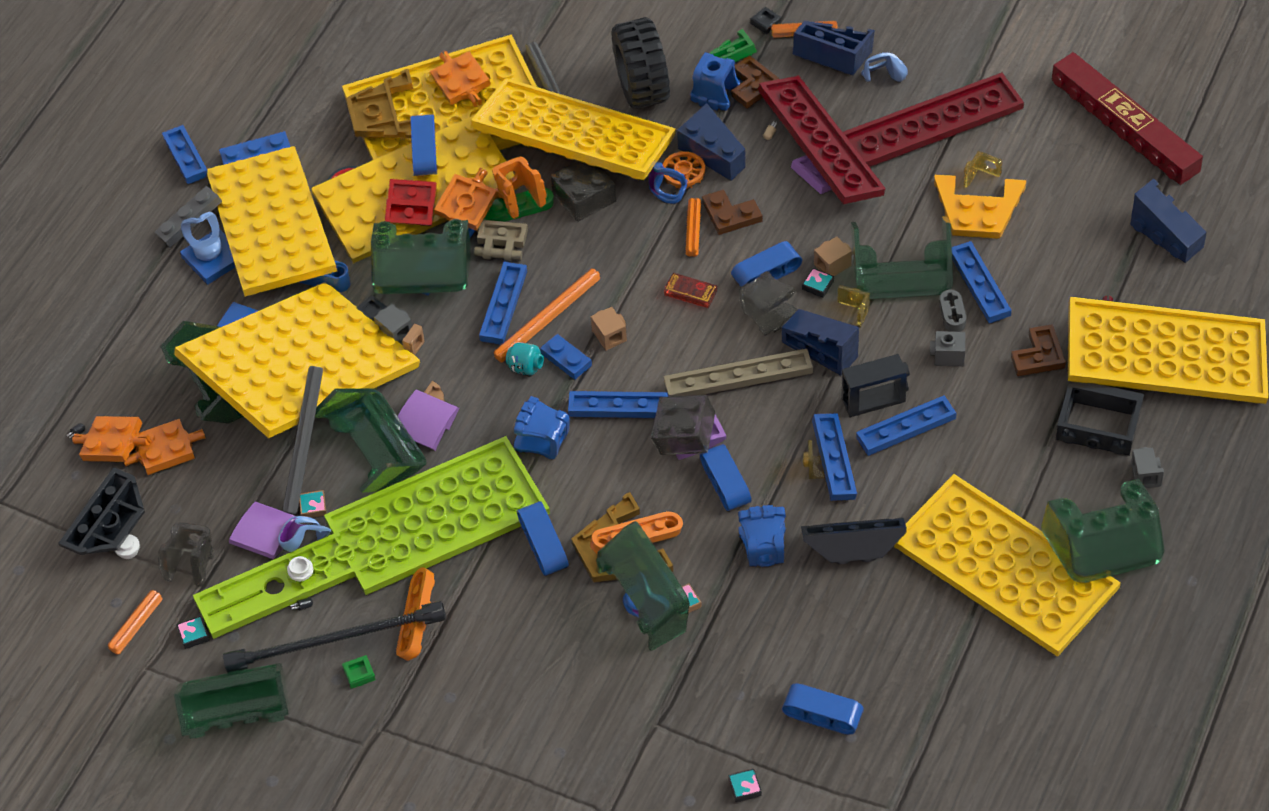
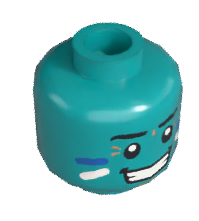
(524, 358)

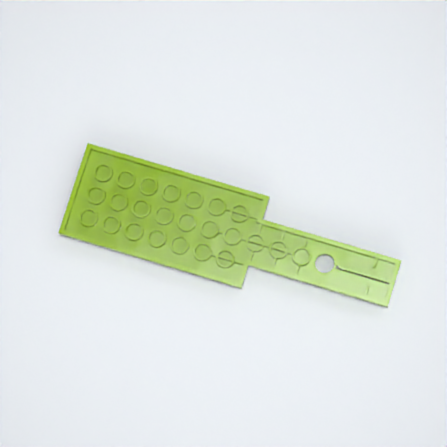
(389, 535)

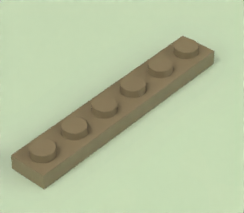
(739, 374)

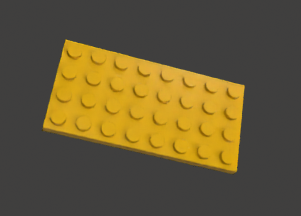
(573, 129)
(360, 195)
(271, 221)
(1167, 350)
(1002, 565)

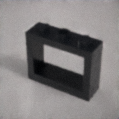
(1105, 398)

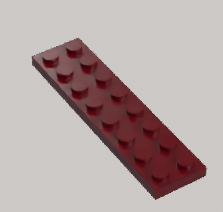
(934, 119)
(821, 140)

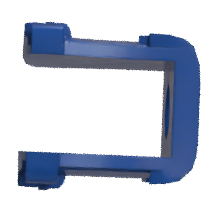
(711, 79)
(540, 429)
(763, 534)

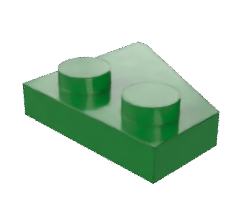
(737, 50)

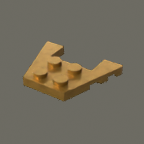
(374, 111)
(615, 514)

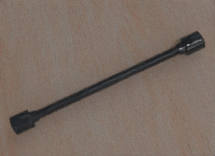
(239, 659)

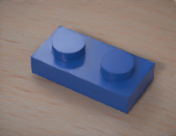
(566, 356)

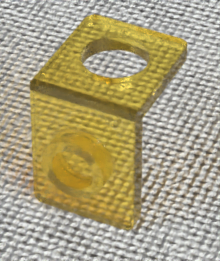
(978, 163)
(855, 298)
(812, 462)

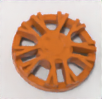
(686, 168)

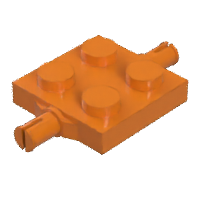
(460, 78)
(466, 199)
(111, 439)
(168, 447)

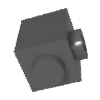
(393, 322)
(948, 348)

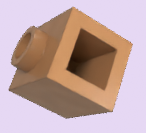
(833, 256)
(609, 328)

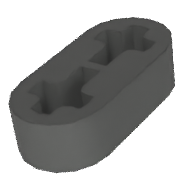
(956, 310)

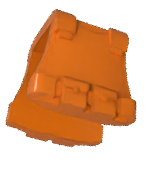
(523, 176)

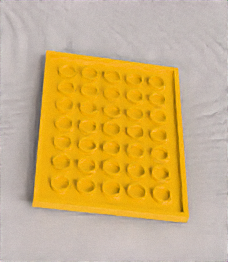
(497, 59)
(266, 356)

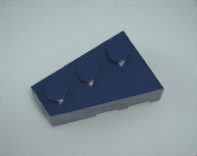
(833, 47)
(713, 142)
(1165, 223)
(826, 339)

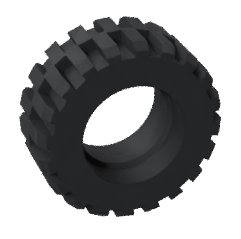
(640, 63)

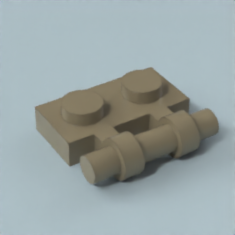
(501, 234)

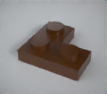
(752, 74)
(729, 217)
(1044, 355)

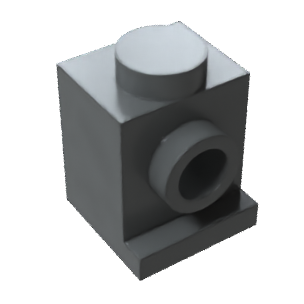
(1147, 467)

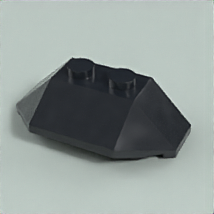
(106, 517)
(855, 539)

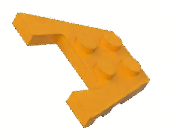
(978, 214)

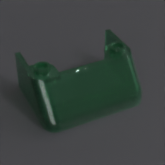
(904, 277)
(376, 432)
(648, 583)

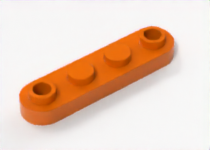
(654, 527)
(419, 594)

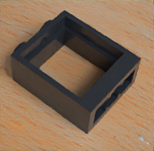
(871, 374)

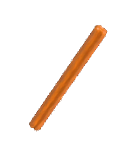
(549, 313)

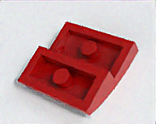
(411, 202)

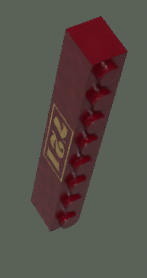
(1127, 118)

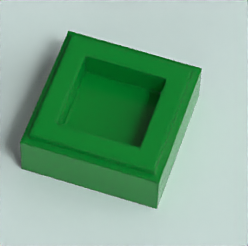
(358, 671)

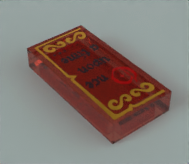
(690, 290)

